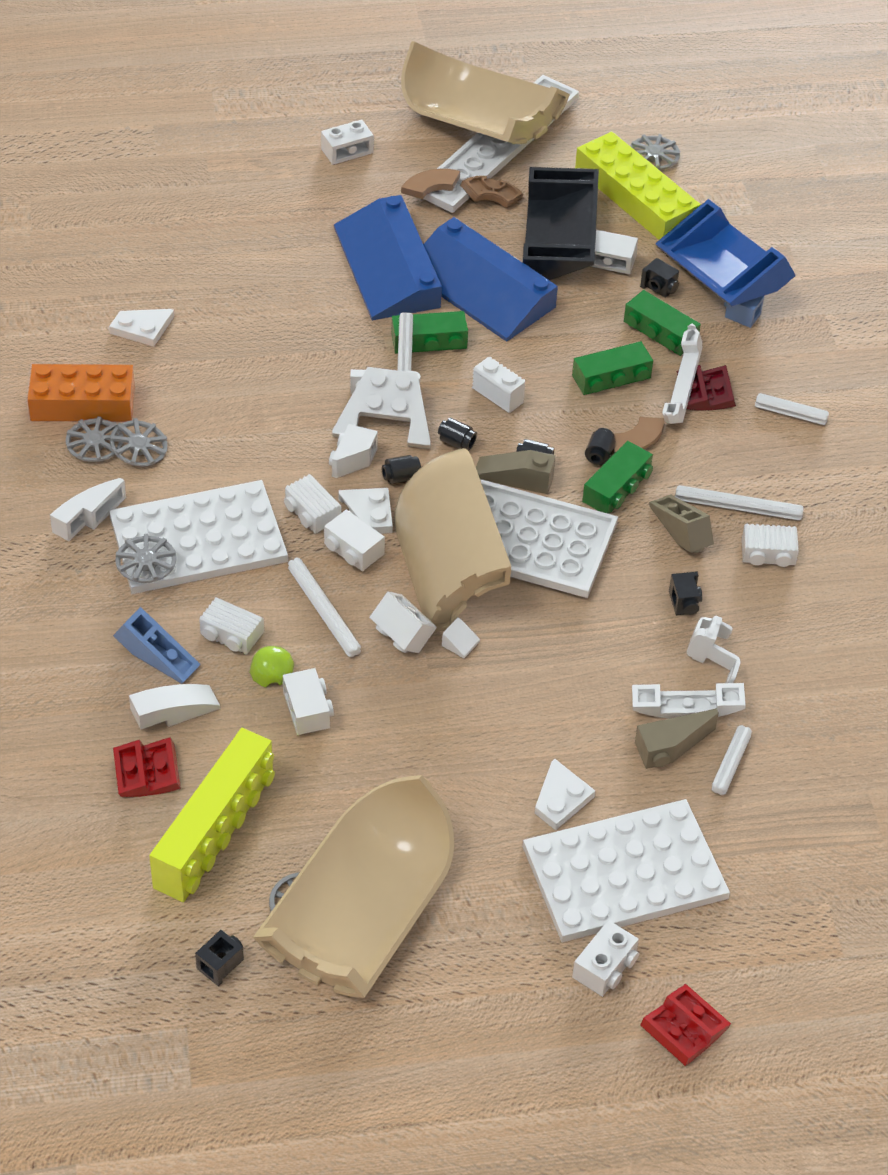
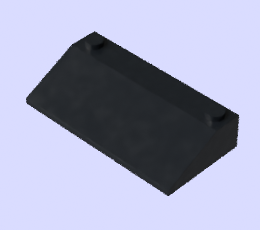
(561, 220)

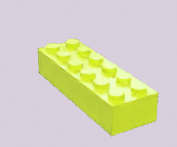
(636, 184)
(212, 815)

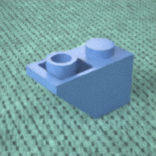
(746, 312)

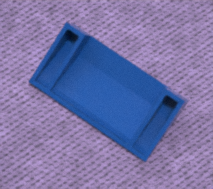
(725, 257)
(389, 259)
(488, 280)

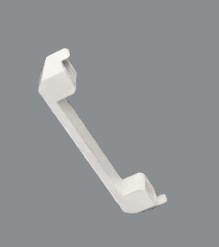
(692, 347)

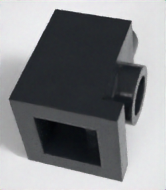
(660, 277)
(685, 593)
(219, 956)

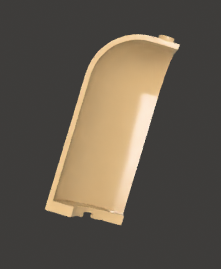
(478, 97)
(449, 537)
(363, 887)

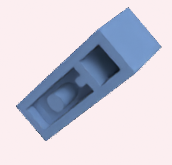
(153, 645)

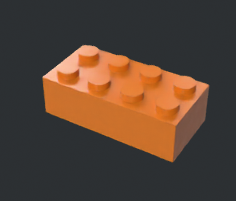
(81, 392)

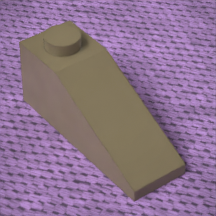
(520, 469)
(684, 522)
(669, 739)

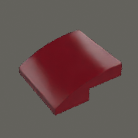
(711, 390)

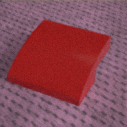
(146, 768)
(685, 1024)

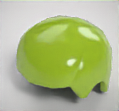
(270, 665)

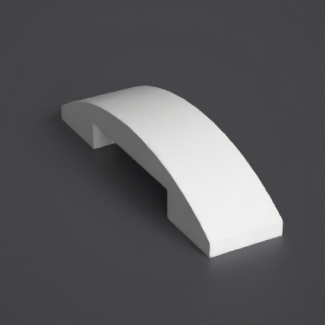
(669, 704)

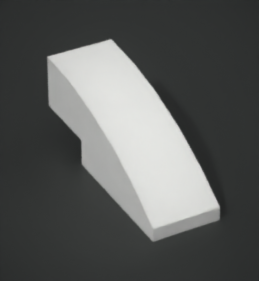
(87, 508)
(172, 704)

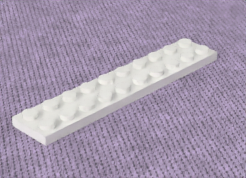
(485, 156)

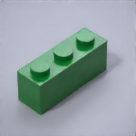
(658, 320)
(435, 331)
(612, 368)
(618, 478)

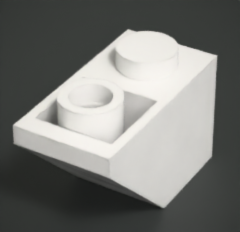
(353, 451)

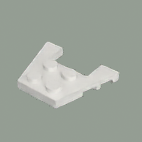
(388, 396)

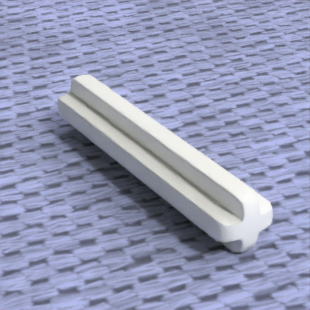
(405, 342)
(792, 409)
(731, 760)

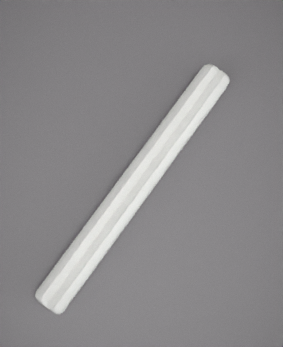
(739, 502)
(324, 607)

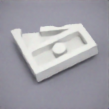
(142, 325)
(370, 506)
(561, 795)

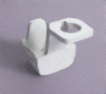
(703, 646)

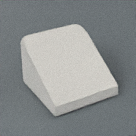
(459, 638)

